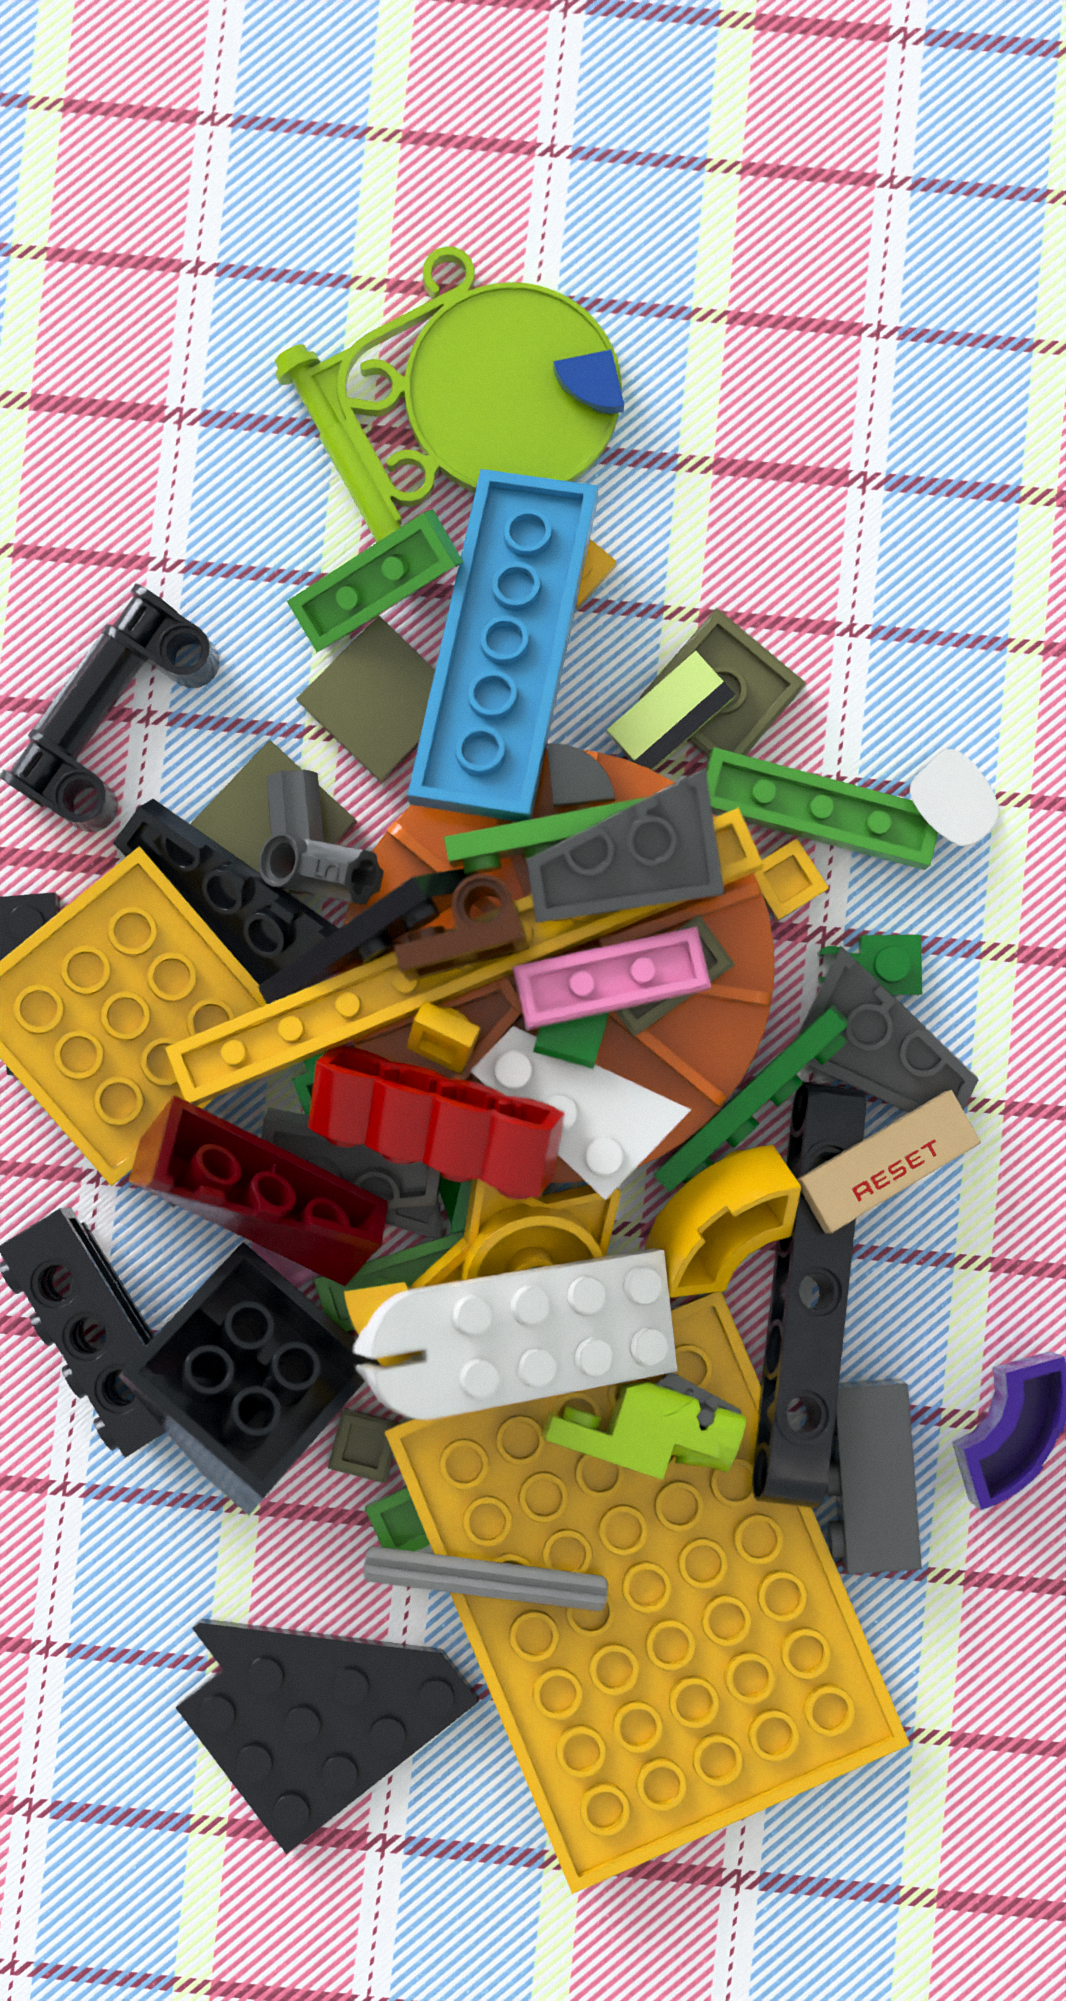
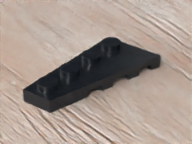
(251, 918)

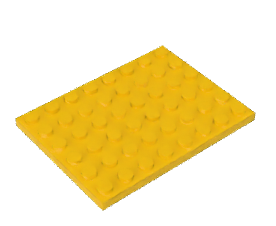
(723, 1635)

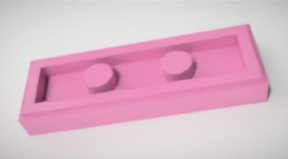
(611, 978)

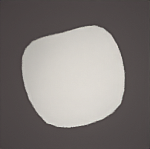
(955, 798)

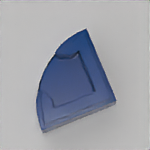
(591, 381)

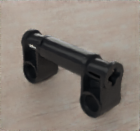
(143, 633)

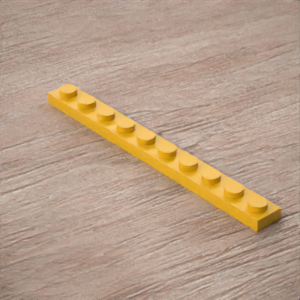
(382, 995)

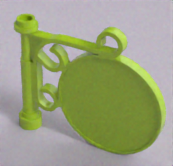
(472, 389)

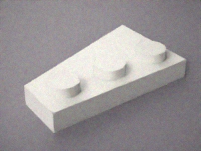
(606, 1120)

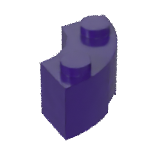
(1017, 1431)

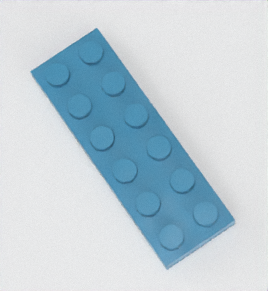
(504, 646)

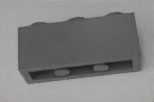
(873, 1479)

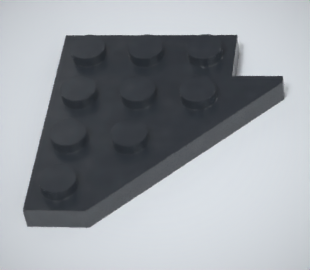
(316, 1716)

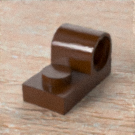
(437, 951)

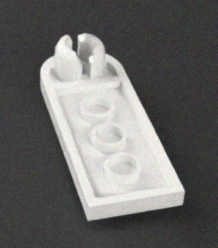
(521, 1335)

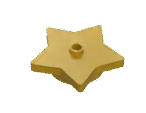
(526, 1233)

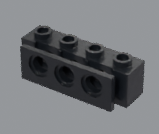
(97, 1294)

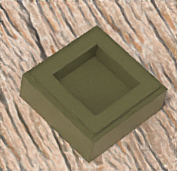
(362, 1446)

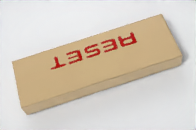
(888, 1161)

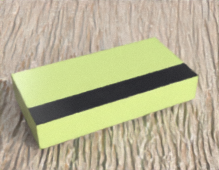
(671, 712)

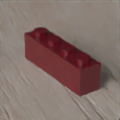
(259, 1191)

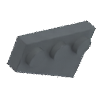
(633, 859)
(397, 1183)

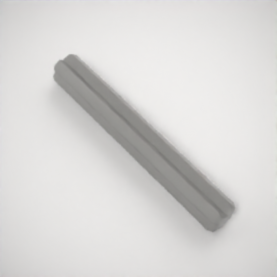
(485, 1578)

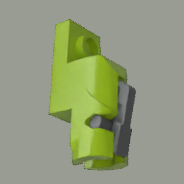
(652, 1425)

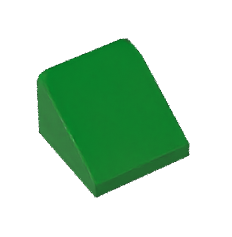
(573, 1040)

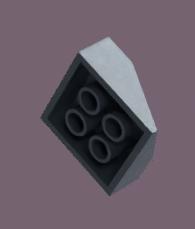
(246, 1376)

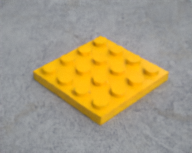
(104, 996)

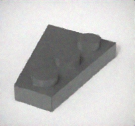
(886, 1044)

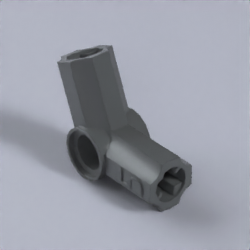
(296, 851)

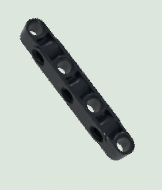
(802, 1341)

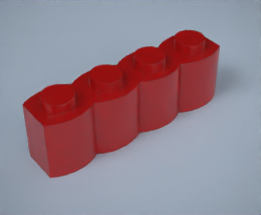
(435, 1120)

